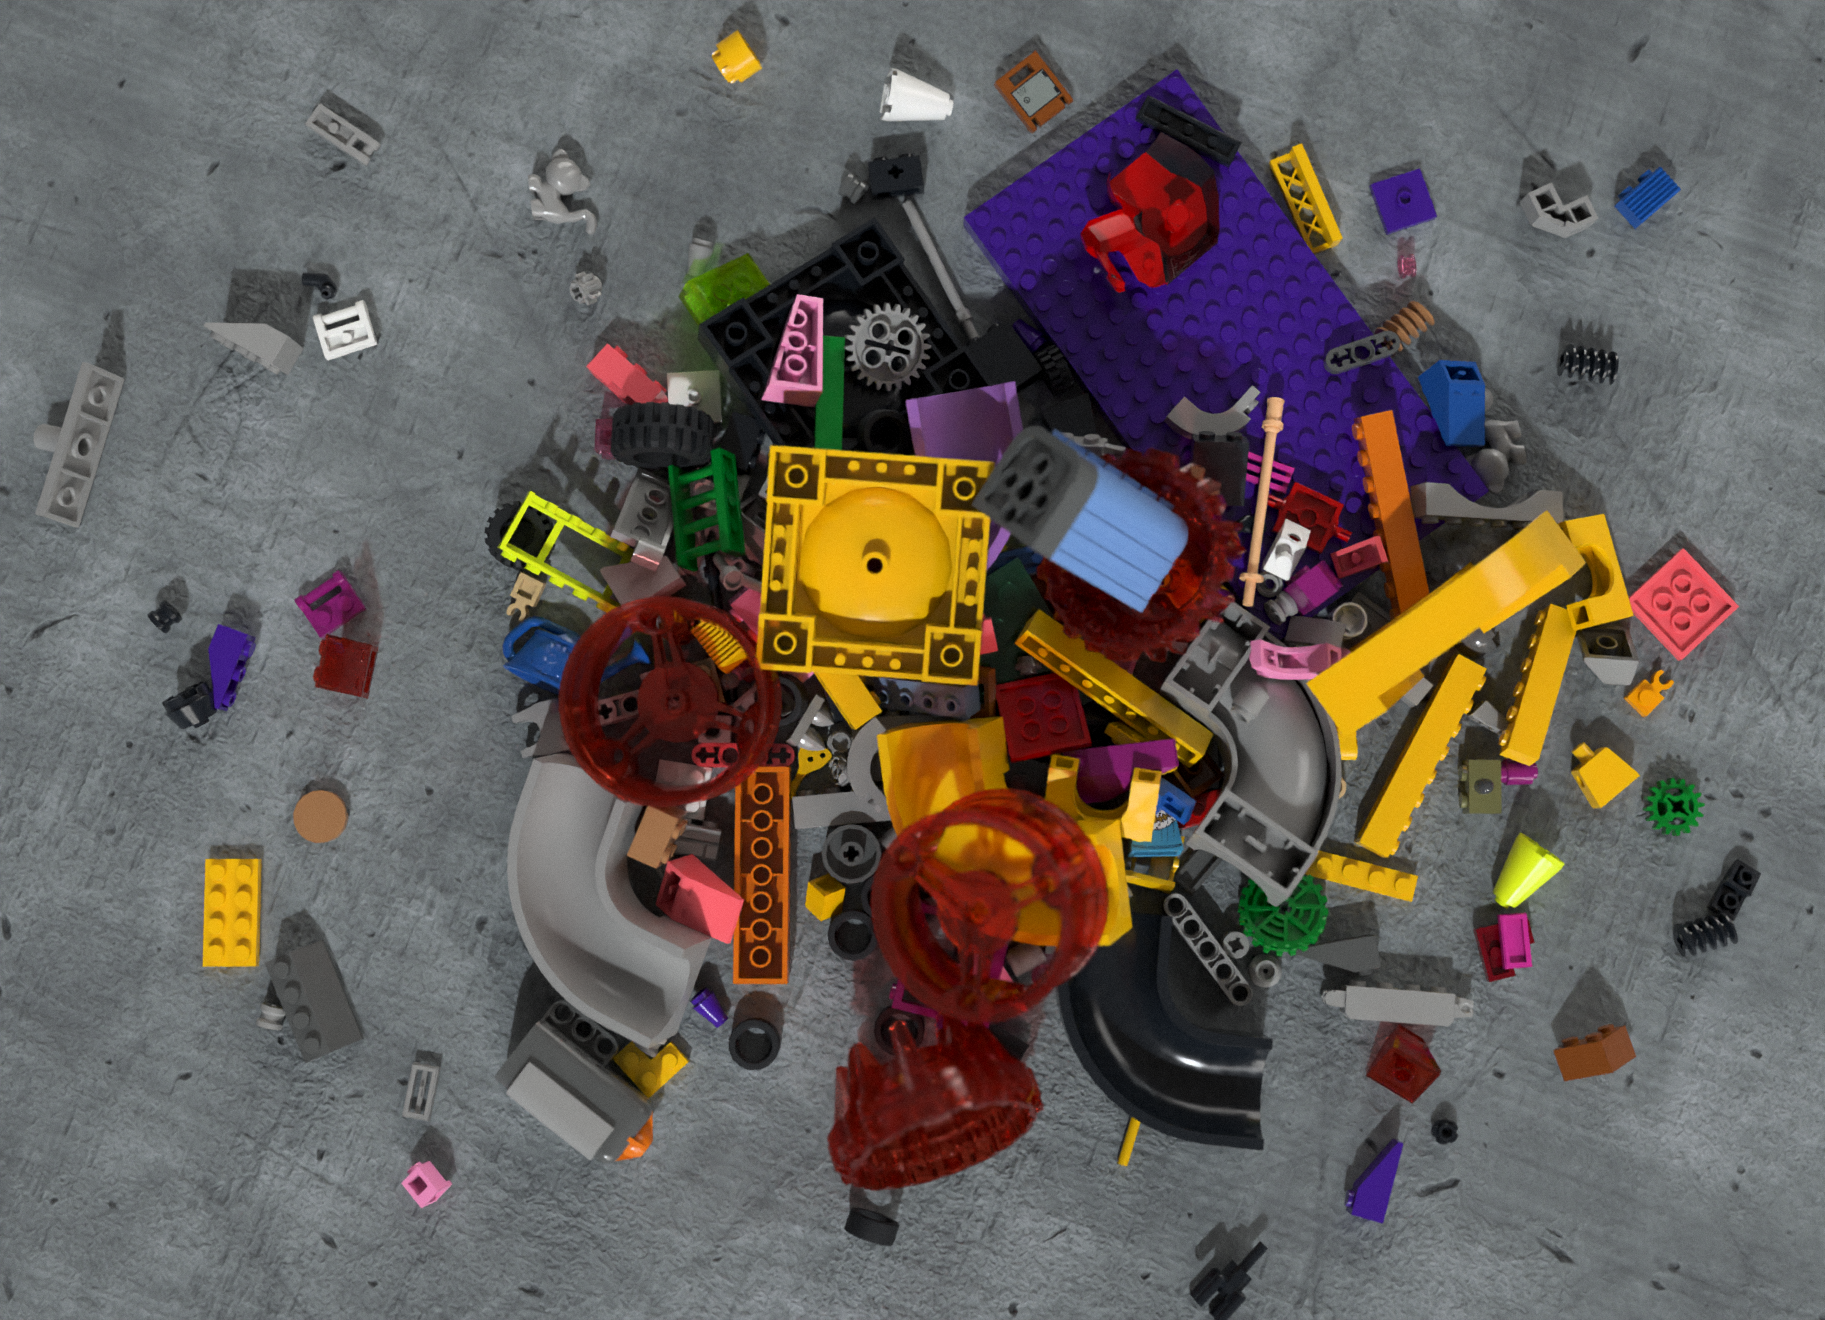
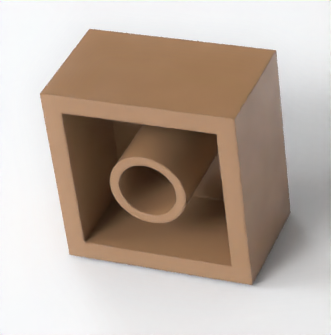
(657, 835)

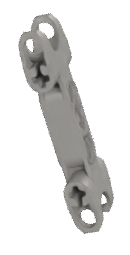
(547, 718)

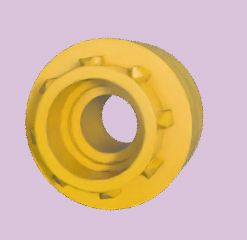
(736, 58)

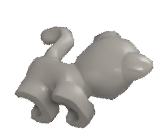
(562, 178)
(1492, 463)

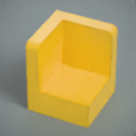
(825, 897)

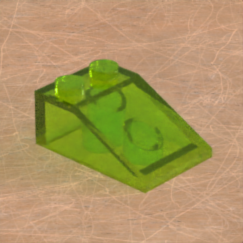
(722, 287)

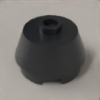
(191, 706)

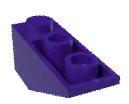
(228, 657)

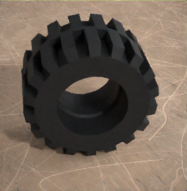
(502, 521)

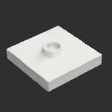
(697, 390)

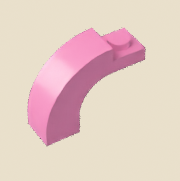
(1292, 662)

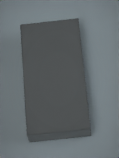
(1196, 870)

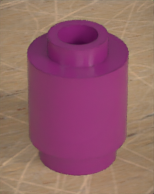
(1517, 773)

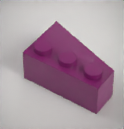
(1312, 586)

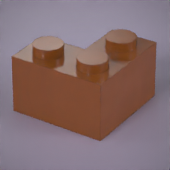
(1596, 1054)

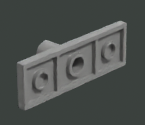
(77, 444)

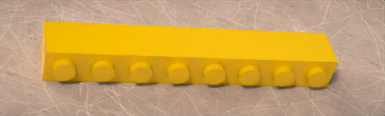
(1113, 687)
(1420, 756)

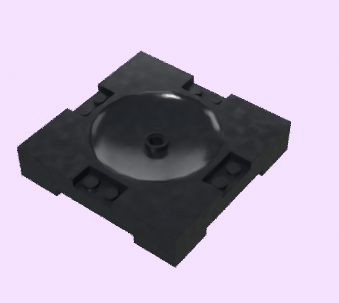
(850, 277)

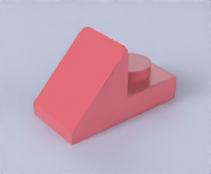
(1359, 557)

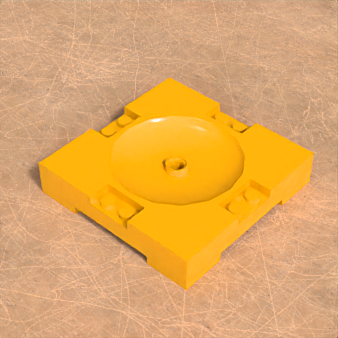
(822, 600)

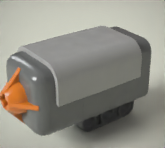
(575, 1092)

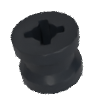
(164, 616)

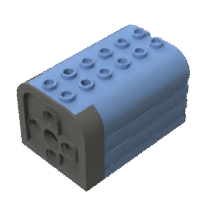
(1084, 515)

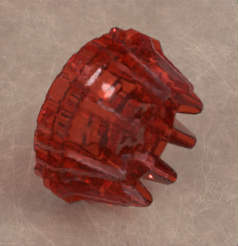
(1195, 577)
(929, 1107)

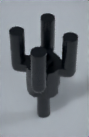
(1228, 1283)

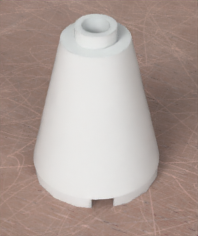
(913, 99)

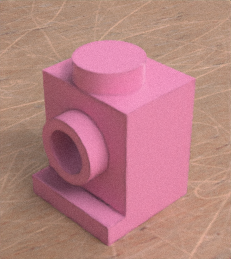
(425, 1183)

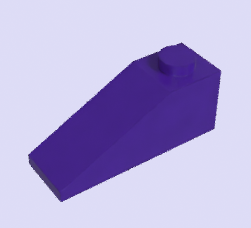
(1374, 1186)

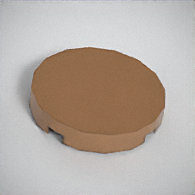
(320, 816)

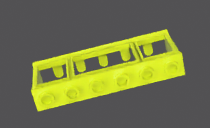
(557, 577)

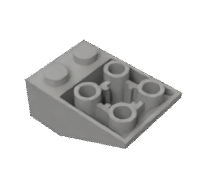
(259, 344)

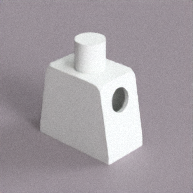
(1285, 551)

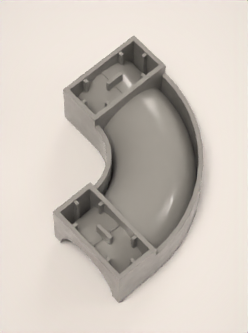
(1277, 768)
(582, 913)

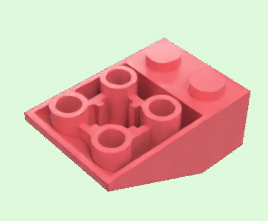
(699, 898)

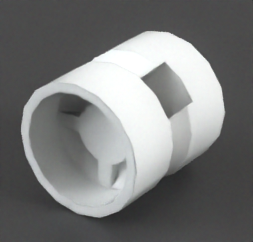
(1351, 615)

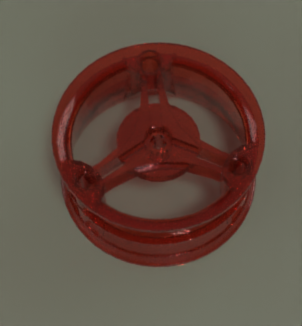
(693, 717)
(915, 954)

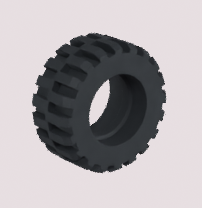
(662, 436)

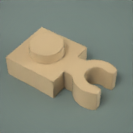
(527, 592)

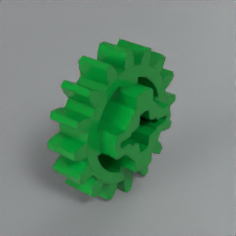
(1684, 812)

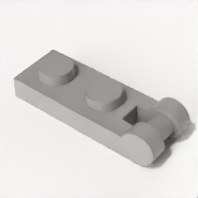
(342, 134)

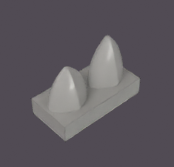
(802, 733)

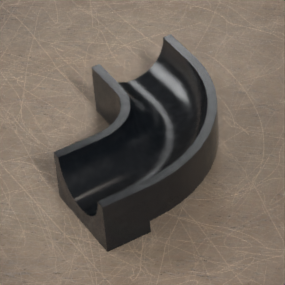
(1150, 1057)

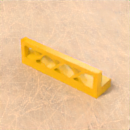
(1314, 195)

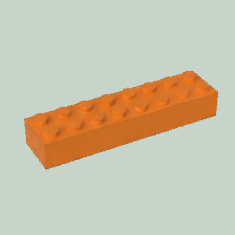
(763, 877)

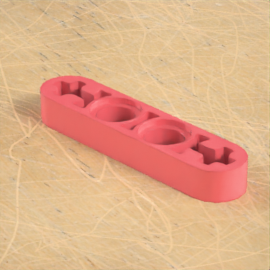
(710, 762)

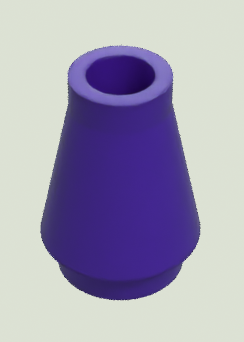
(1032, 338)
(708, 1006)

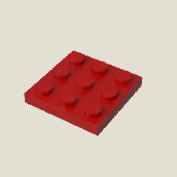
(1041, 717)

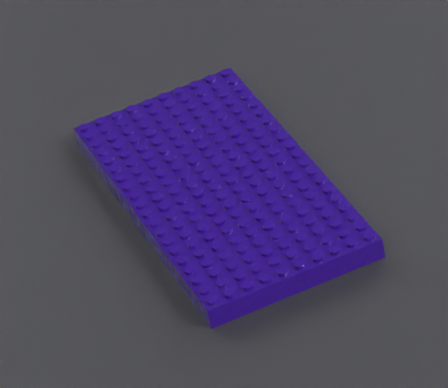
(1234, 319)

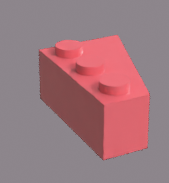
(625, 379)

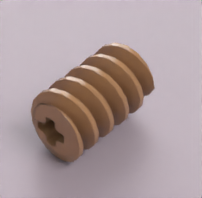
(1406, 324)

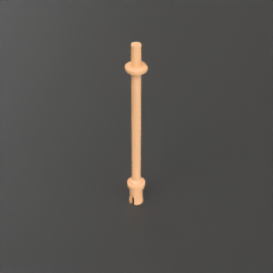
(1272, 426)

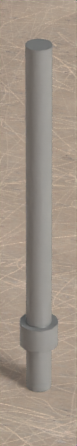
(962, 315)

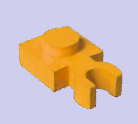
(1646, 695)

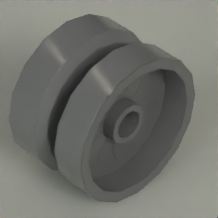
(836, 857)

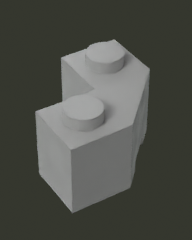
(1547, 212)

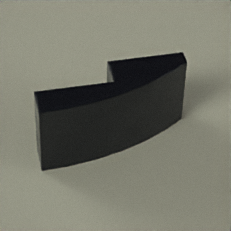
(1733, 889)

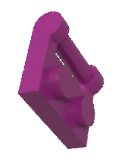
(336, 610)

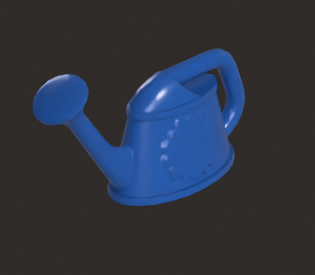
(545, 654)

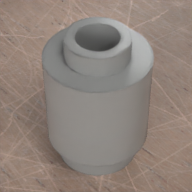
(1249, 701)

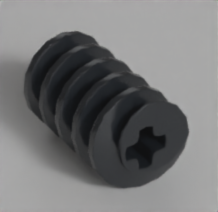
(1589, 362)
(1704, 932)

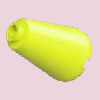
(1524, 871)

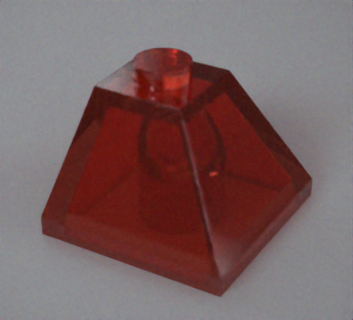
(1404, 1065)

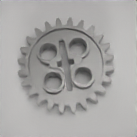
(881, 369)

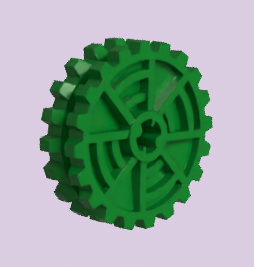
(1283, 932)

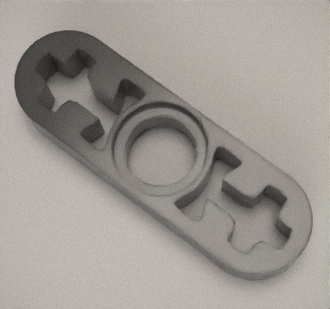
(1366, 342)

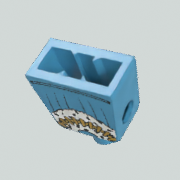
(1164, 841)

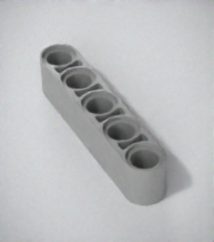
(1217, 956)

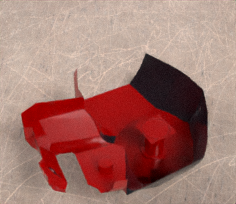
(1163, 215)

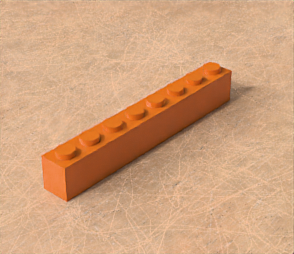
(1391, 509)

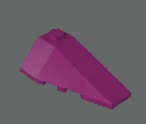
(1110, 769)

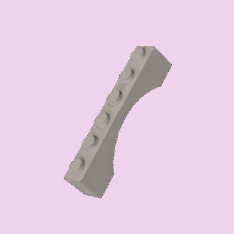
(1442, 502)

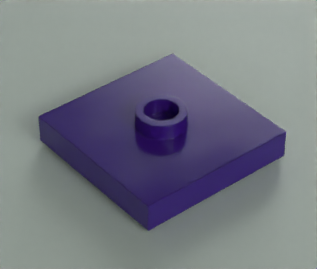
(1403, 201)

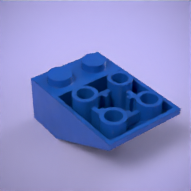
(1456, 401)

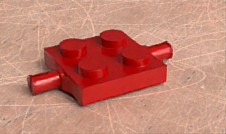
(1311, 511)

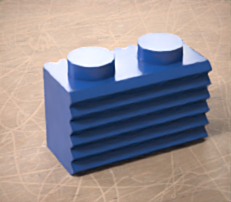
(1647, 197)

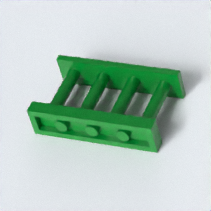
(727, 516)

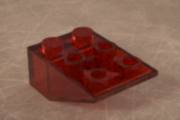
(345, 666)

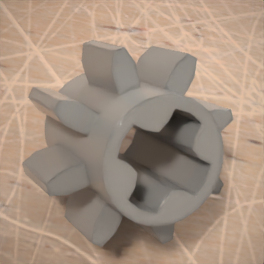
(585, 288)

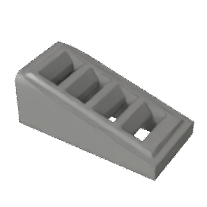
(1489, 717)

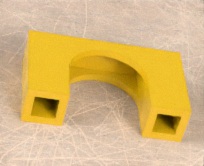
(1609, 595)
(1134, 816)

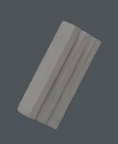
(431, 1093)

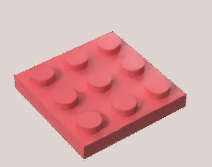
(1681, 604)

